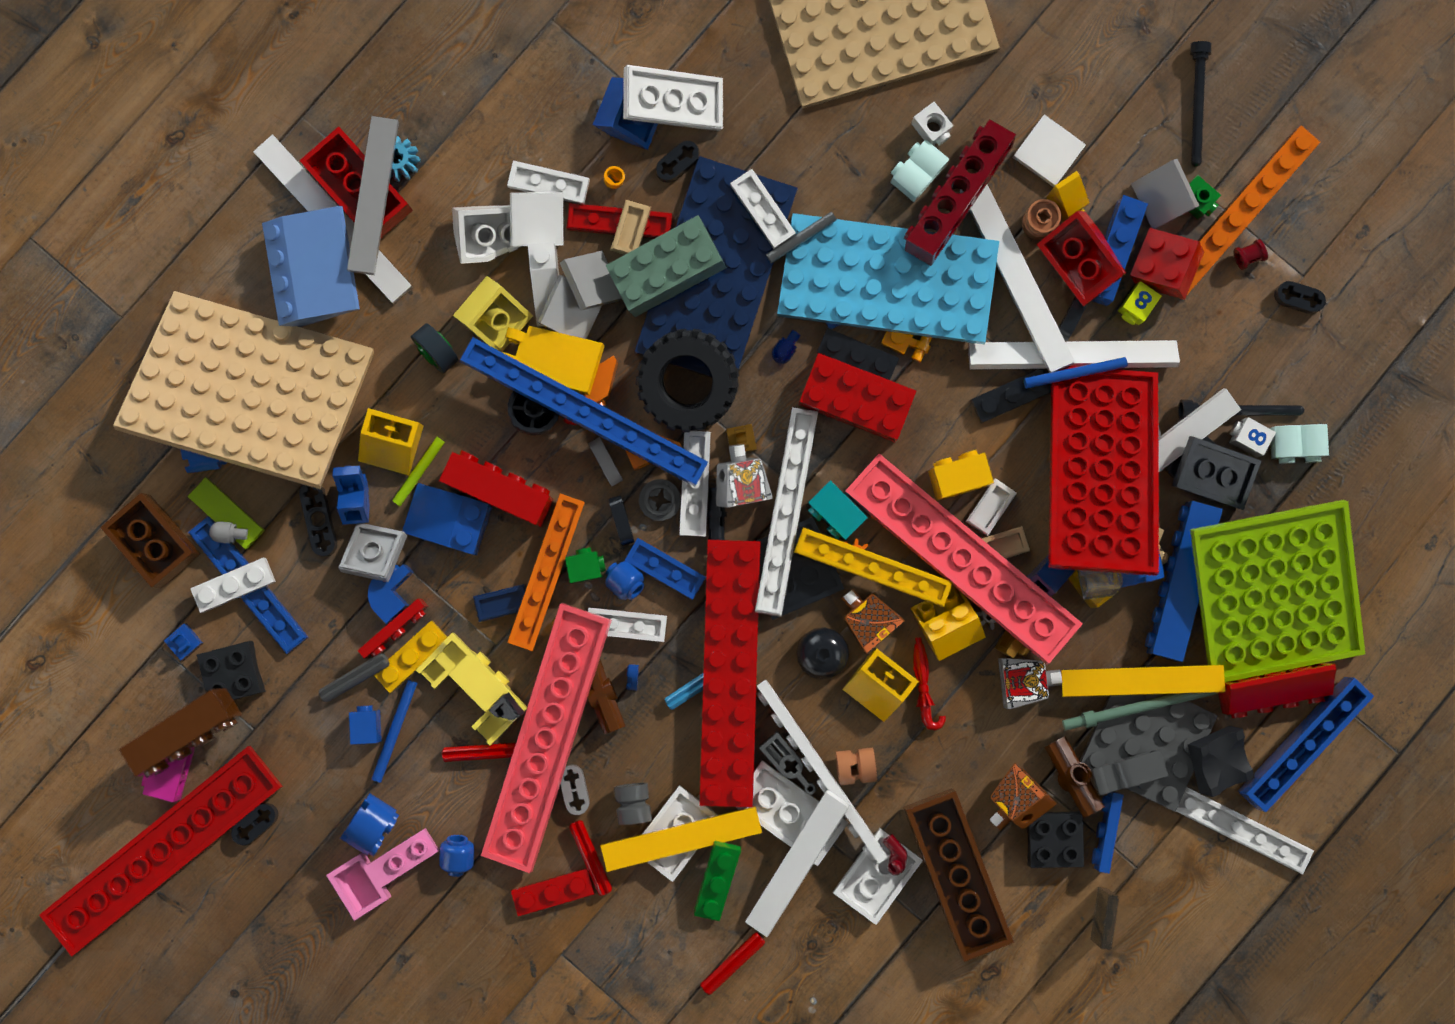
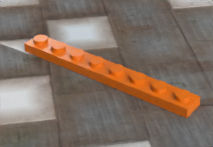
(1254, 198)

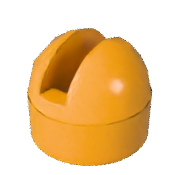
(616, 174)

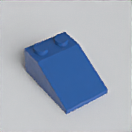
(447, 519)

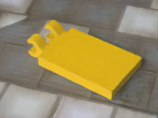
(558, 356)

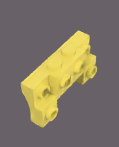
(475, 677)

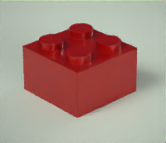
(1167, 263)

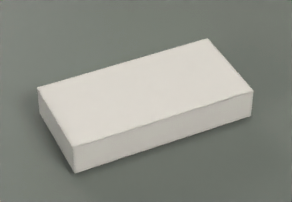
(990, 507)

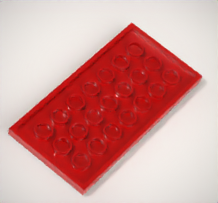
(1105, 473)

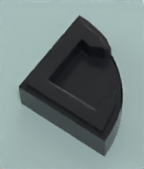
(506, 708)

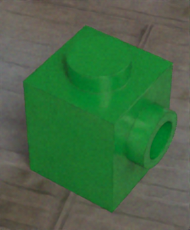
(1205, 196)
(585, 565)

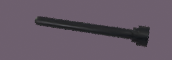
(1200, 51)
(1188, 406)

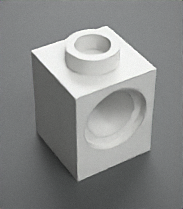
(932, 114)

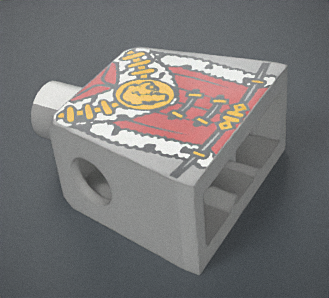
(741, 480)
(1025, 681)

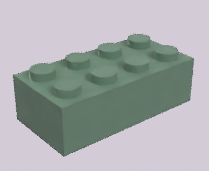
(666, 266)

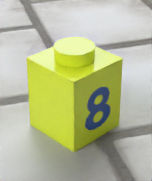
(1139, 304)

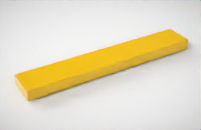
(873, 567)
(1143, 681)
(681, 838)

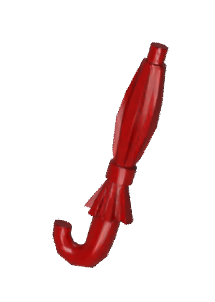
(924, 701)

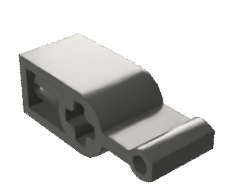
(788, 754)
(1129, 772)

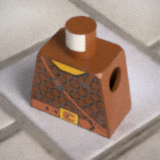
(869, 619)
(1019, 799)

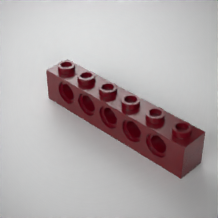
(929, 246)

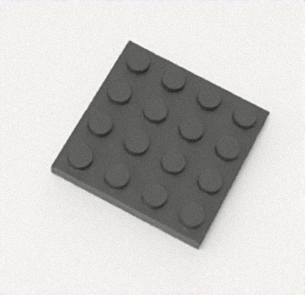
(1158, 729)

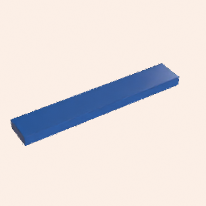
(260, 602)

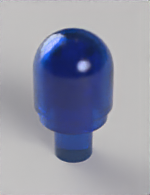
(785, 348)

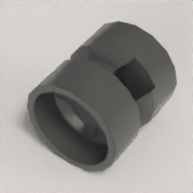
(632, 802)

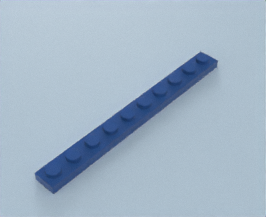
(583, 411)

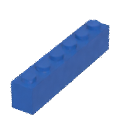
(1179, 591)
(1305, 743)

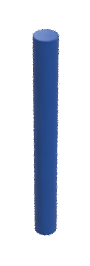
(1075, 372)
(394, 731)

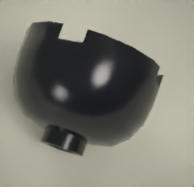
(530, 416)
(822, 653)

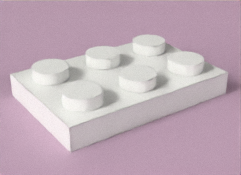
(678, 810)
(870, 886)

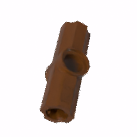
(603, 699)
(1079, 788)

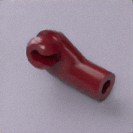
(897, 857)

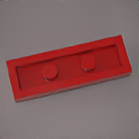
(394, 629)
(552, 892)

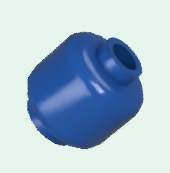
(624, 580)
(456, 855)

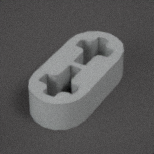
(605, 461)
(581, 789)

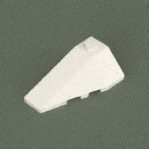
(482, 232)

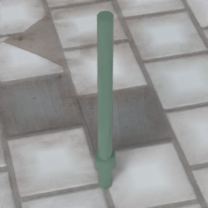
(1090, 719)

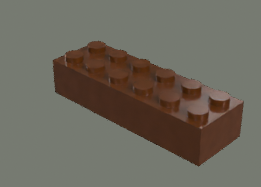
(958, 874)

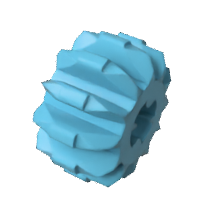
(406, 164)

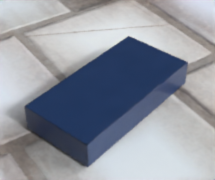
(499, 602)

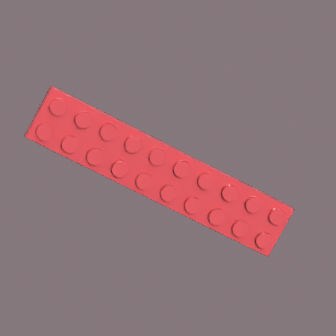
(963, 559)
(546, 737)

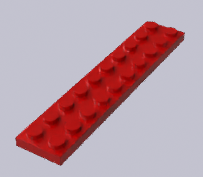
(729, 673)
(160, 851)

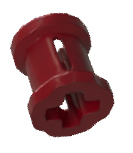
(1250, 254)

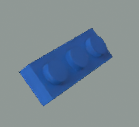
(665, 568)
(1107, 832)

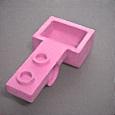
(363, 882)

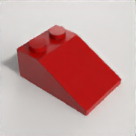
(1082, 257)

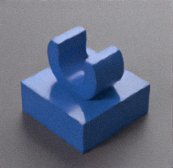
(183, 642)

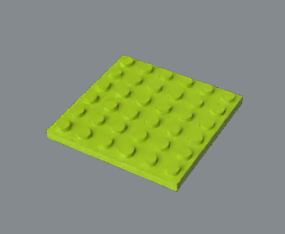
(1279, 590)

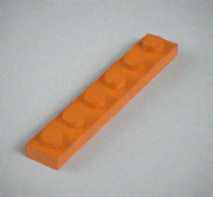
(546, 572)

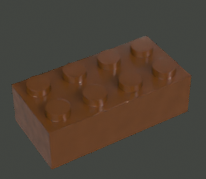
(180, 732)

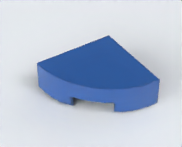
(632, 676)

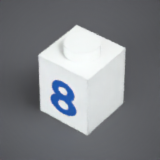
(1251, 437)

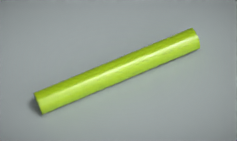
(418, 471)

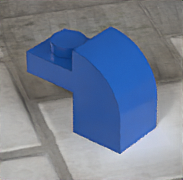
(352, 494)
(384, 598)

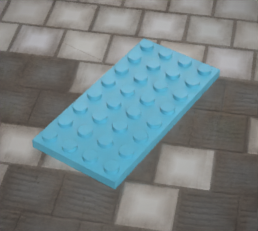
(868, 280)

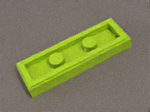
(223, 509)

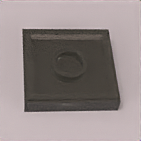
(1104, 918)

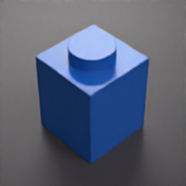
(365, 725)

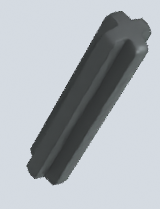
(354, 677)

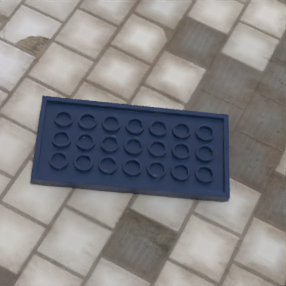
(731, 298)

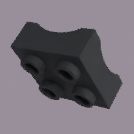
(233, 669)
(1220, 761)
(1056, 841)

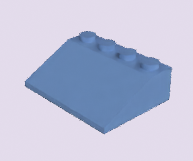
(310, 266)

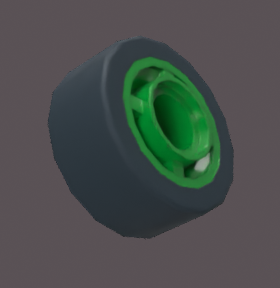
(434, 348)

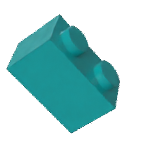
(836, 511)

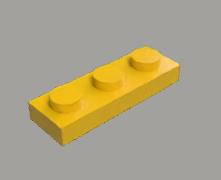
(410, 656)

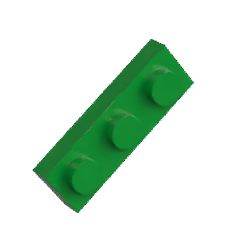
(717, 880)

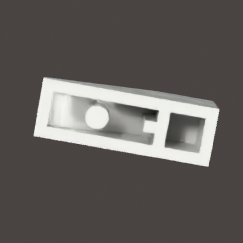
(543, 272)

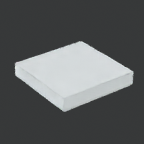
(1049, 151)
(536, 218)

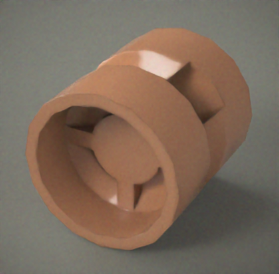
(1041, 219)
(865, 764)

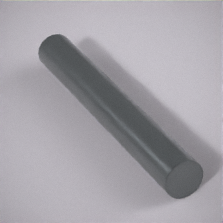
(801, 237)

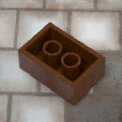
(150, 540)

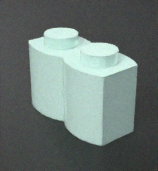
(918, 170)
(1300, 442)

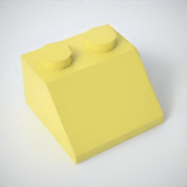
(491, 312)

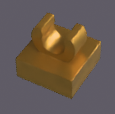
(742, 435)
(1011, 646)

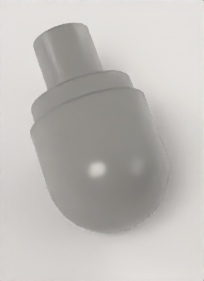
(227, 532)

